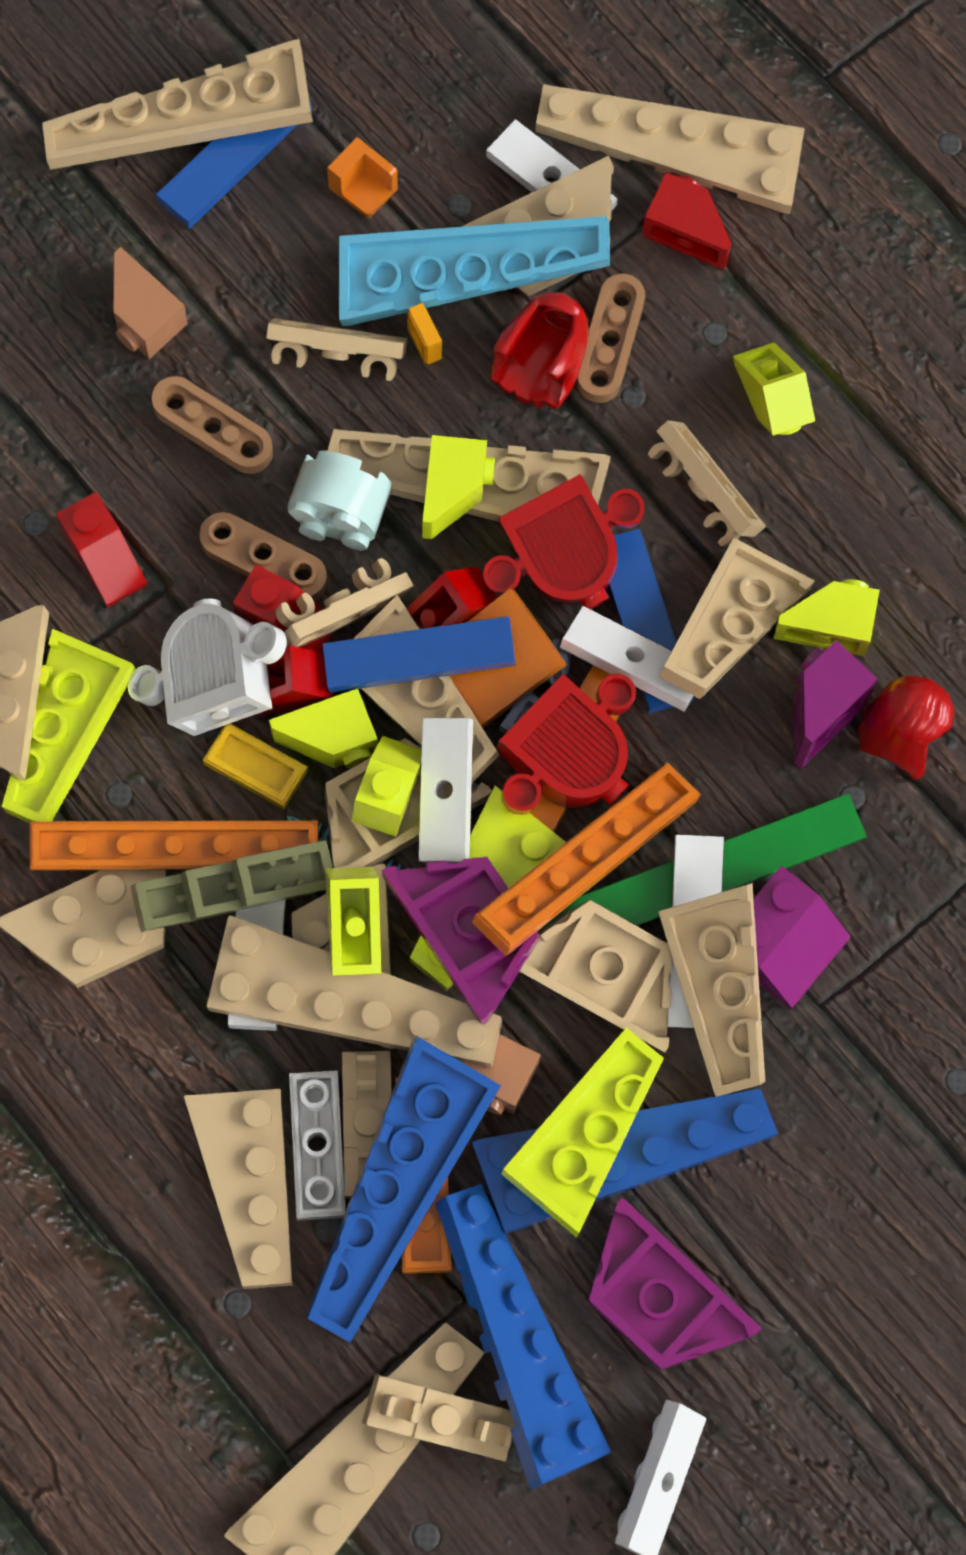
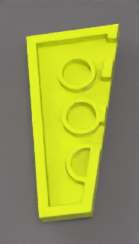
(514, 848)

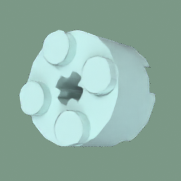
(338, 500)

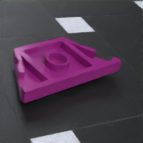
(442, 908)
(661, 1296)

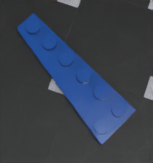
(656, 1146)
(412, 1154)
(550, 1413)

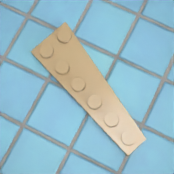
(223, 103)
(714, 149)
(517, 472)
(293, 986)
(348, 1470)

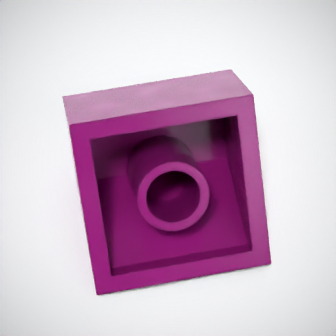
(827, 699)
(793, 936)

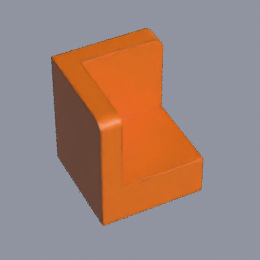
(362, 178)

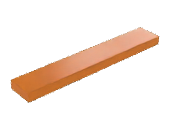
(158, 843)
(585, 859)

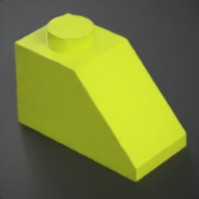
(775, 389)
(454, 481)
(835, 612)
(329, 731)
(387, 786)
(353, 920)

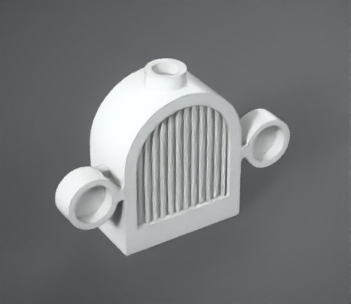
(210, 669)

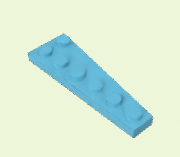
(434, 267)

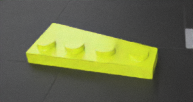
(72, 708)
(579, 1141)

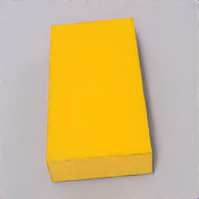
(255, 765)

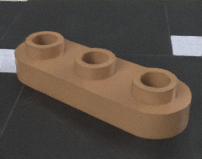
(614, 322)
(204, 409)
(246, 539)

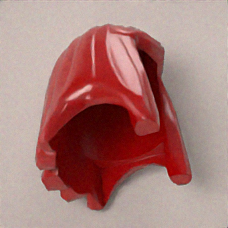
(542, 350)
(905, 721)

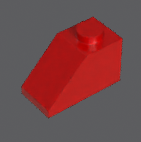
(687, 221)
(101, 549)
(264, 594)
(452, 599)
(297, 680)

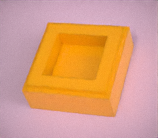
(424, 334)

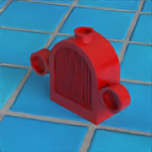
(564, 543)
(568, 747)

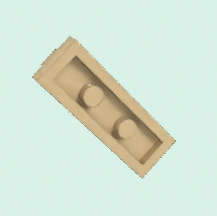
(336, 344)
(706, 482)
(343, 606)
(364, 1102)
(439, 1417)

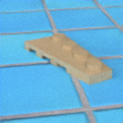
(732, 616)
(425, 698)
(719, 977)
(247, 1171)

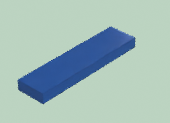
(216, 173)
(640, 600)
(419, 654)

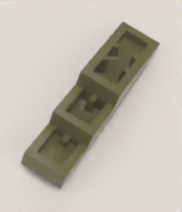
(231, 886)

